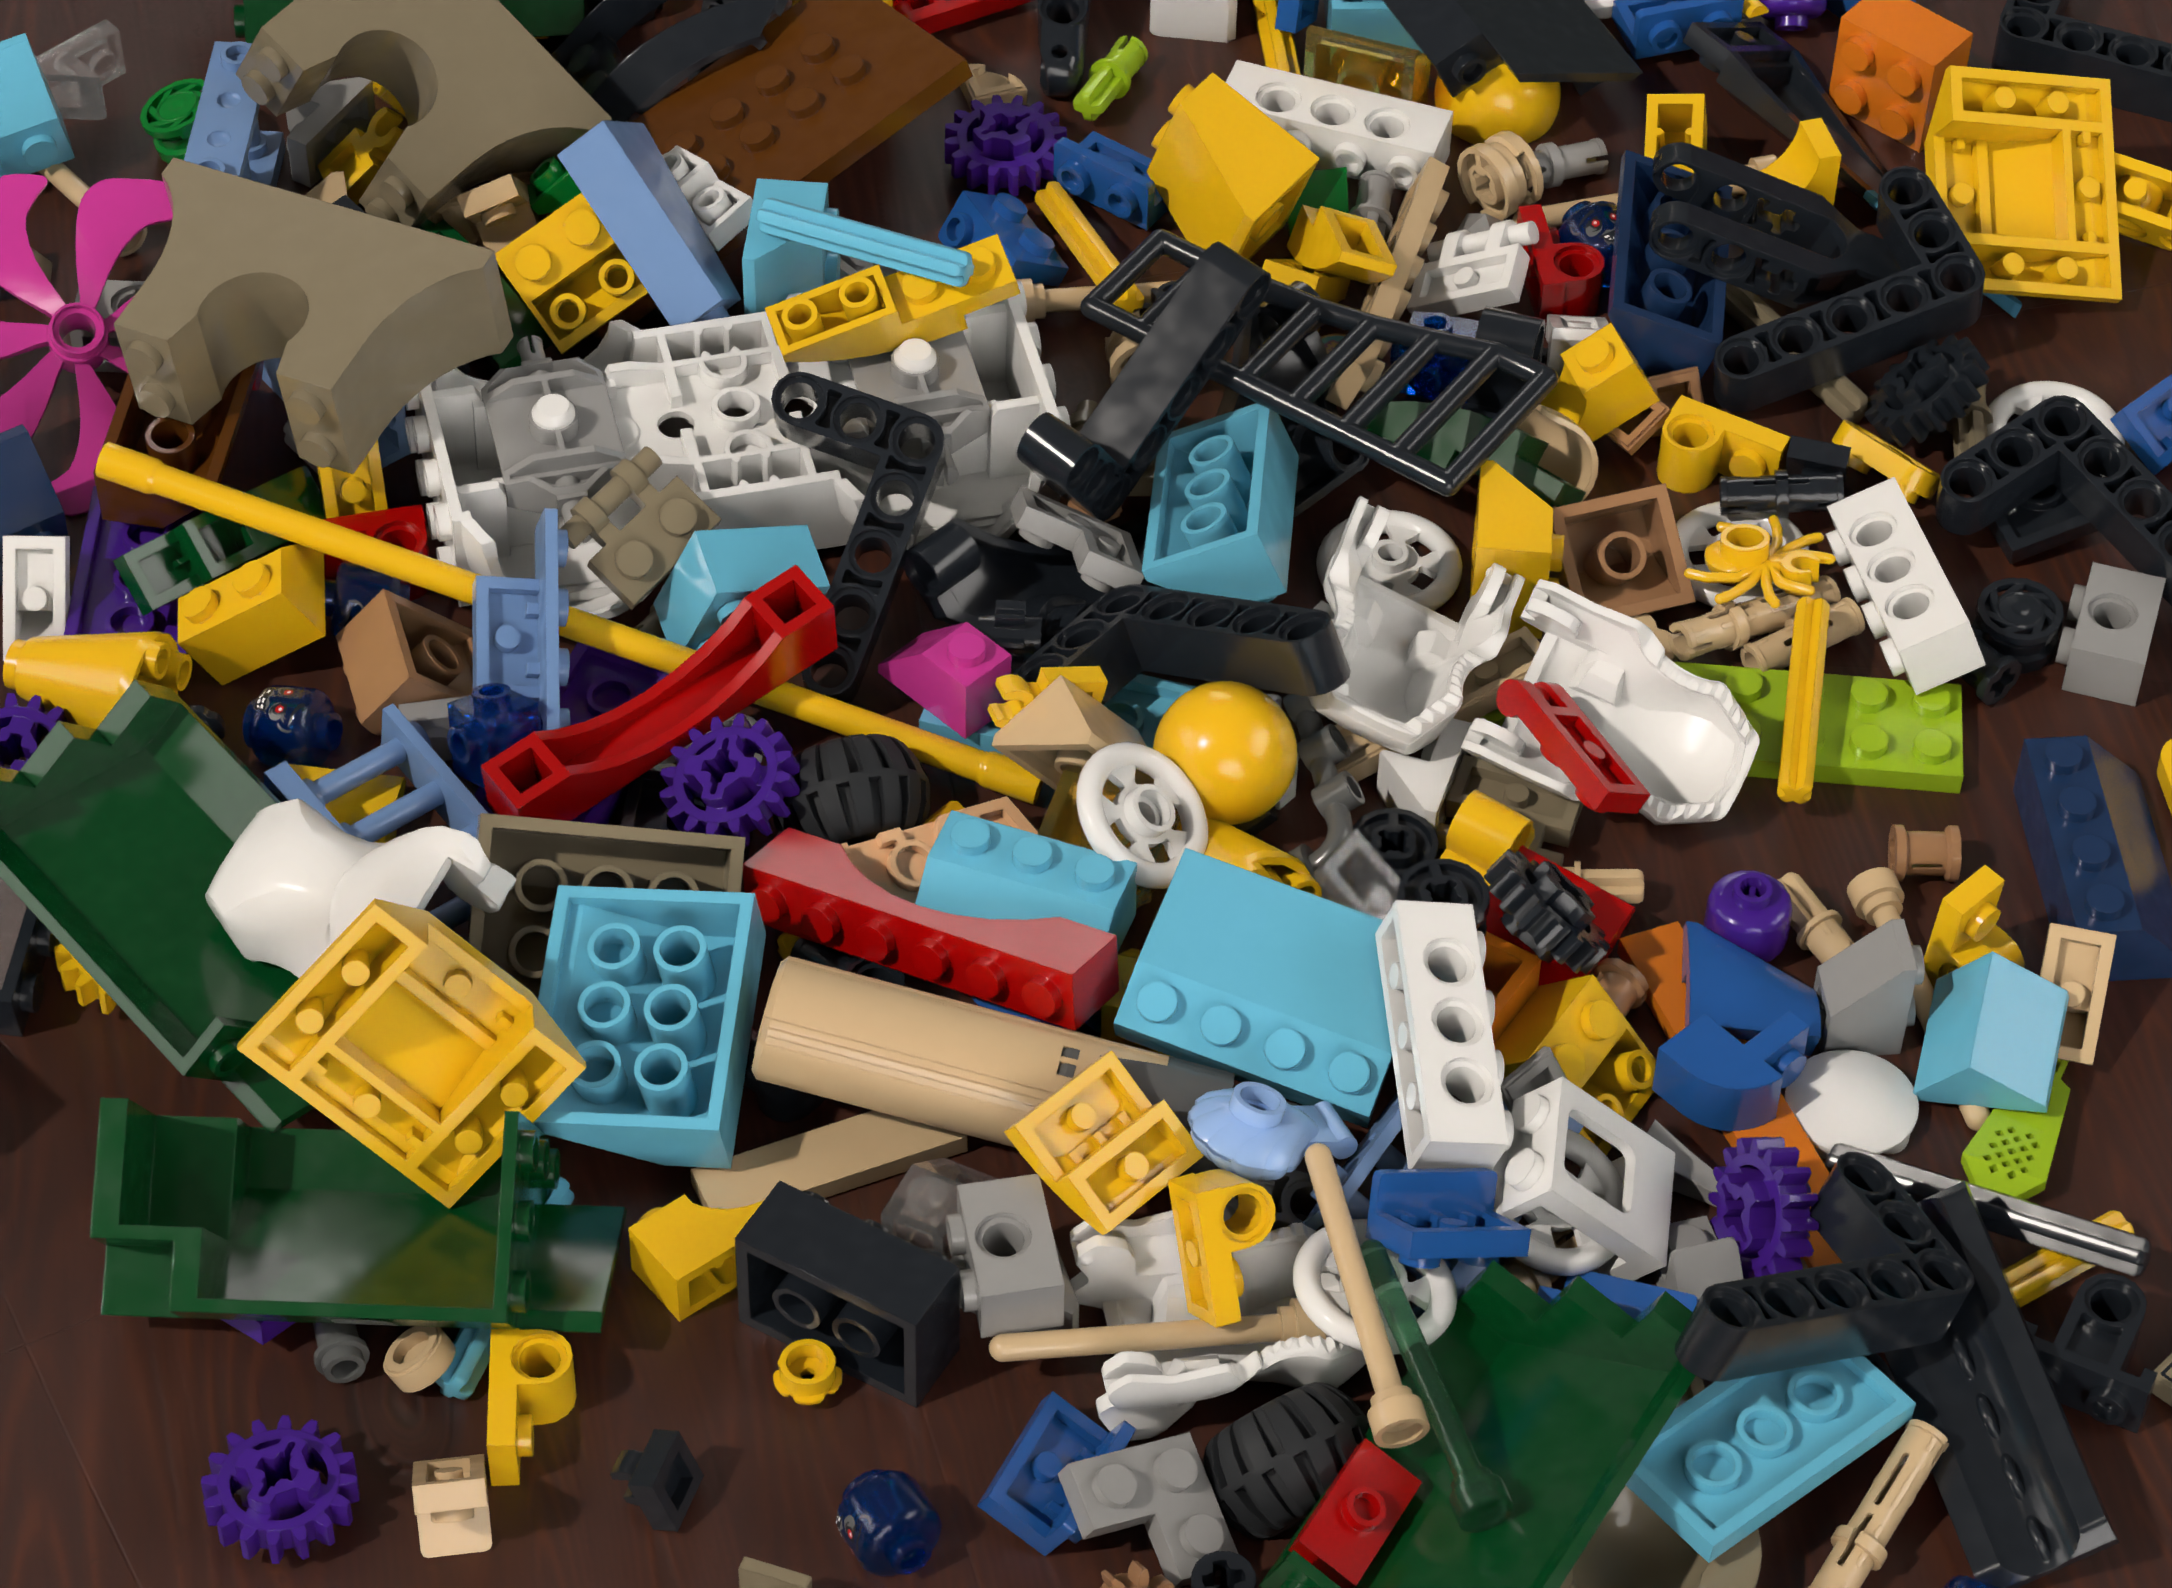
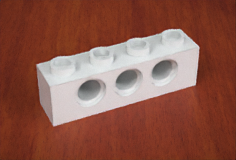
(1348, 123)
(1904, 586)
(1412, 949)

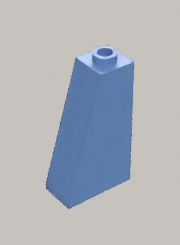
(650, 221)

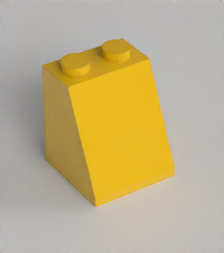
(1227, 168)

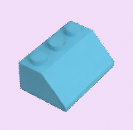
(30, 119)
(781, 266)
(1017, 874)

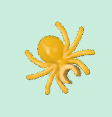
(1746, 557)

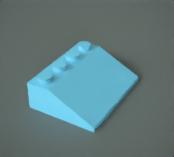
(1263, 987)
(661, 1011)

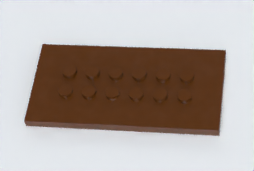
(805, 103)

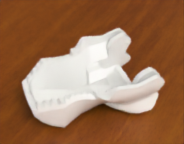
(1400, 654)
(1667, 725)
(304, 880)
(1139, 1280)

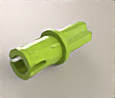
(1110, 77)

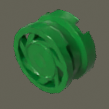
(171, 115)

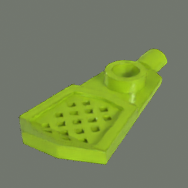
(2016, 1146)

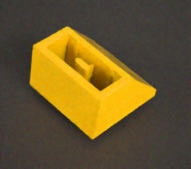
(570, 273)
(1589, 1042)

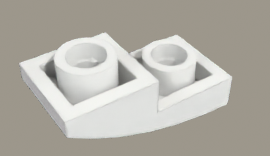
(717, 206)

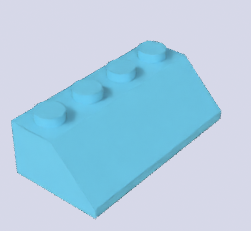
(1224, 507)

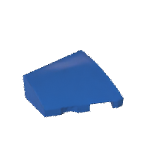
(1741, 988)

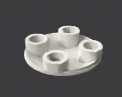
(1853, 1102)

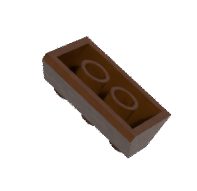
(194, 448)

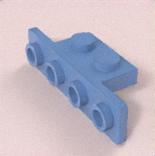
(519, 626)

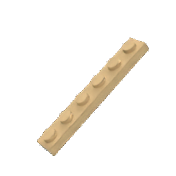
(1388, 299)

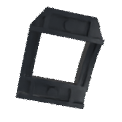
(664, 60)

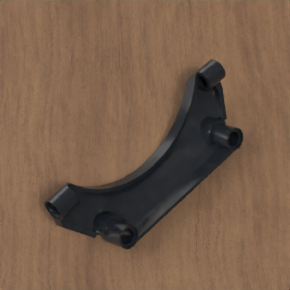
(967, 569)

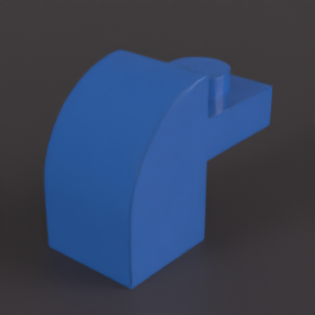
(1729, 1082)

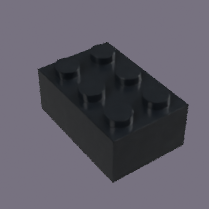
(851, 1285)

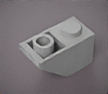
(1869, 992)

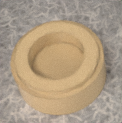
(419, 1358)

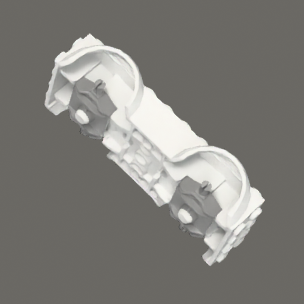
(560, 427)

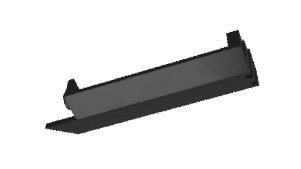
(1529, 36)

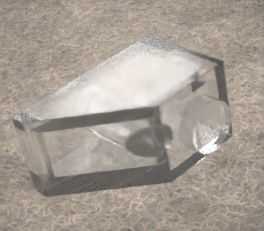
(923, 1201)

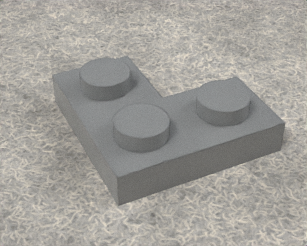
(1100, 550)
(1156, 1487)

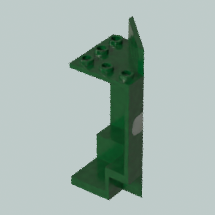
(328, 1232)

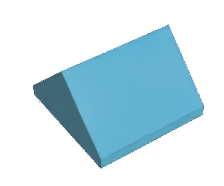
(1992, 1037)

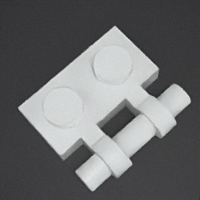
(1474, 269)

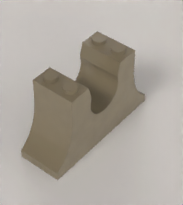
(465, 71)
(340, 295)

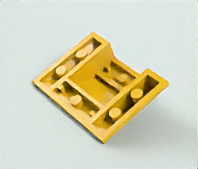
(2030, 179)
(415, 1046)

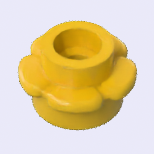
(807, 1358)

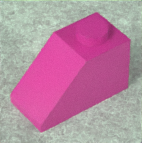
(951, 675)

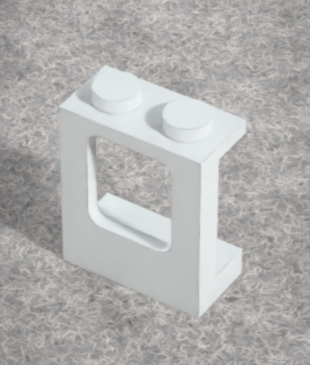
(1538, 1177)

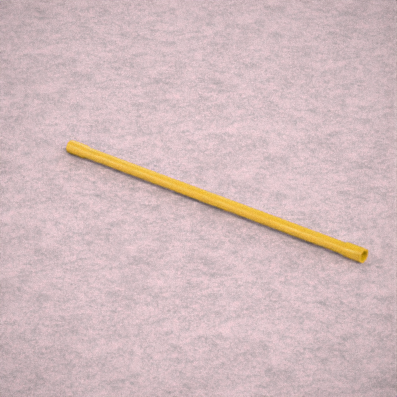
(152, 476)

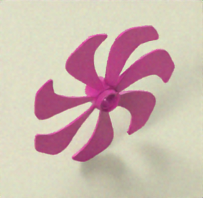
(105, 223)

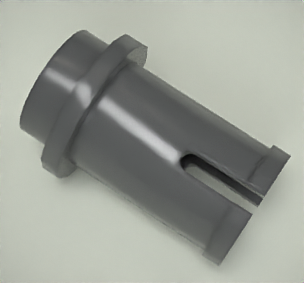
(340, 1352)

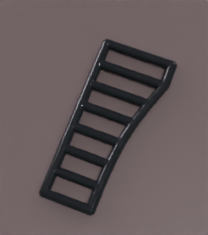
(1363, 330)

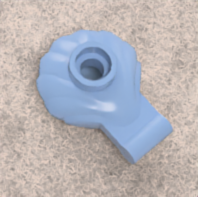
(1260, 1134)

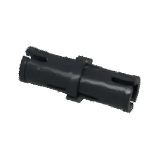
(1779, 493)

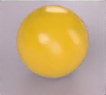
(1501, 105)
(1231, 748)

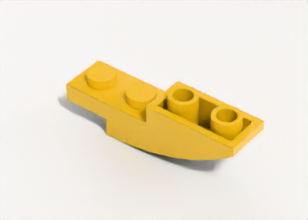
(878, 313)

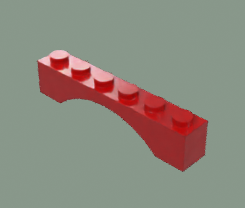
(754, 651)
(1029, 965)

